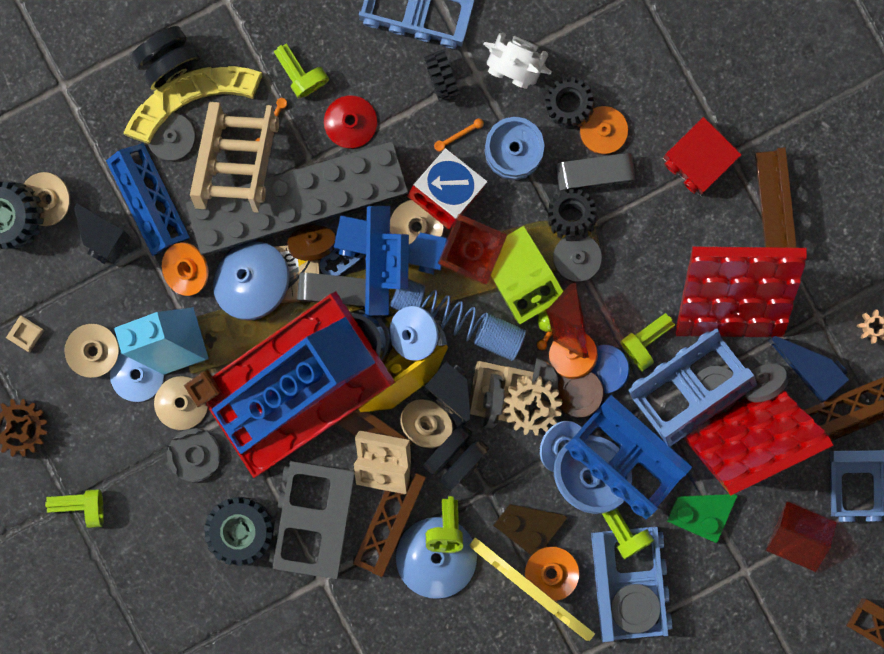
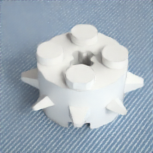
(516, 60)

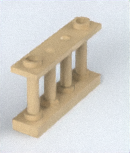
(213, 143)

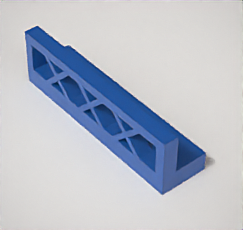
(142, 199)

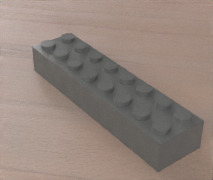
(301, 199)

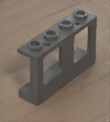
(328, 522)

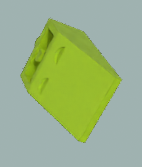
(521, 274)

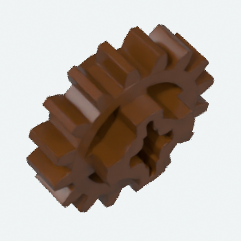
(26, 438)

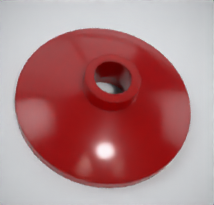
(350, 135)

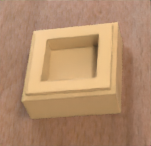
(25, 333)

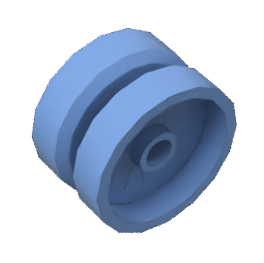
(514, 164)

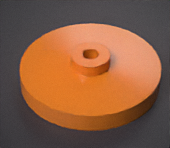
(604, 131)
(570, 364)

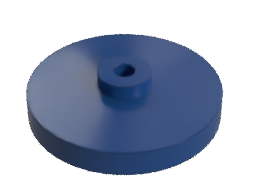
(611, 368)

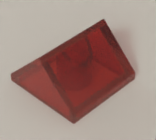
(472, 249)
(568, 322)
(801, 537)

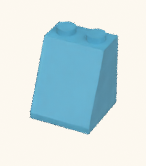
(163, 340)

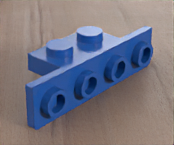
(385, 260)

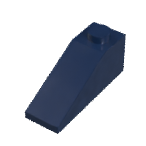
(815, 370)

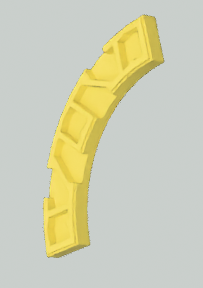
(188, 88)
(532, 590)

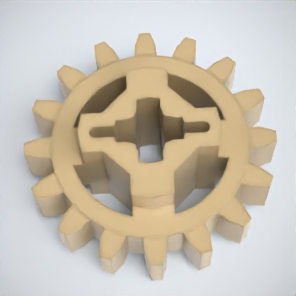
(522, 403)

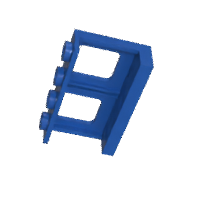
(636, 446)

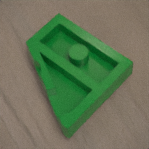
(702, 514)

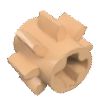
(869, 331)

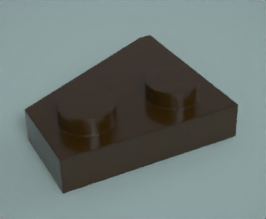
(529, 527)

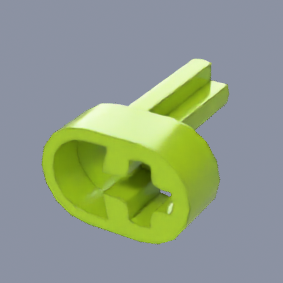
(303, 82)
(635, 344)
(90, 502)
(449, 537)
(628, 543)

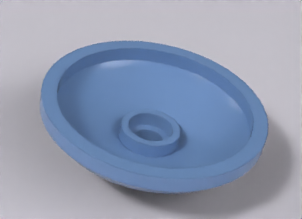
(261, 288)
(569, 475)
(427, 577)

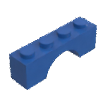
(423, 251)

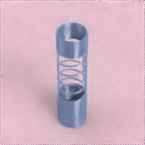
(492, 334)

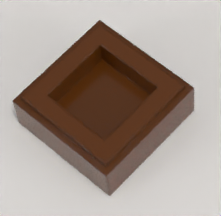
(202, 388)

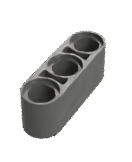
(596, 172)
(315, 287)

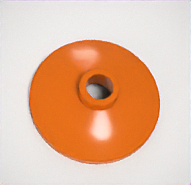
(177, 272)
(565, 567)

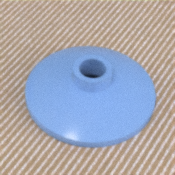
(422, 329)
(131, 389)
(558, 433)

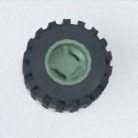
(18, 215)
(238, 531)

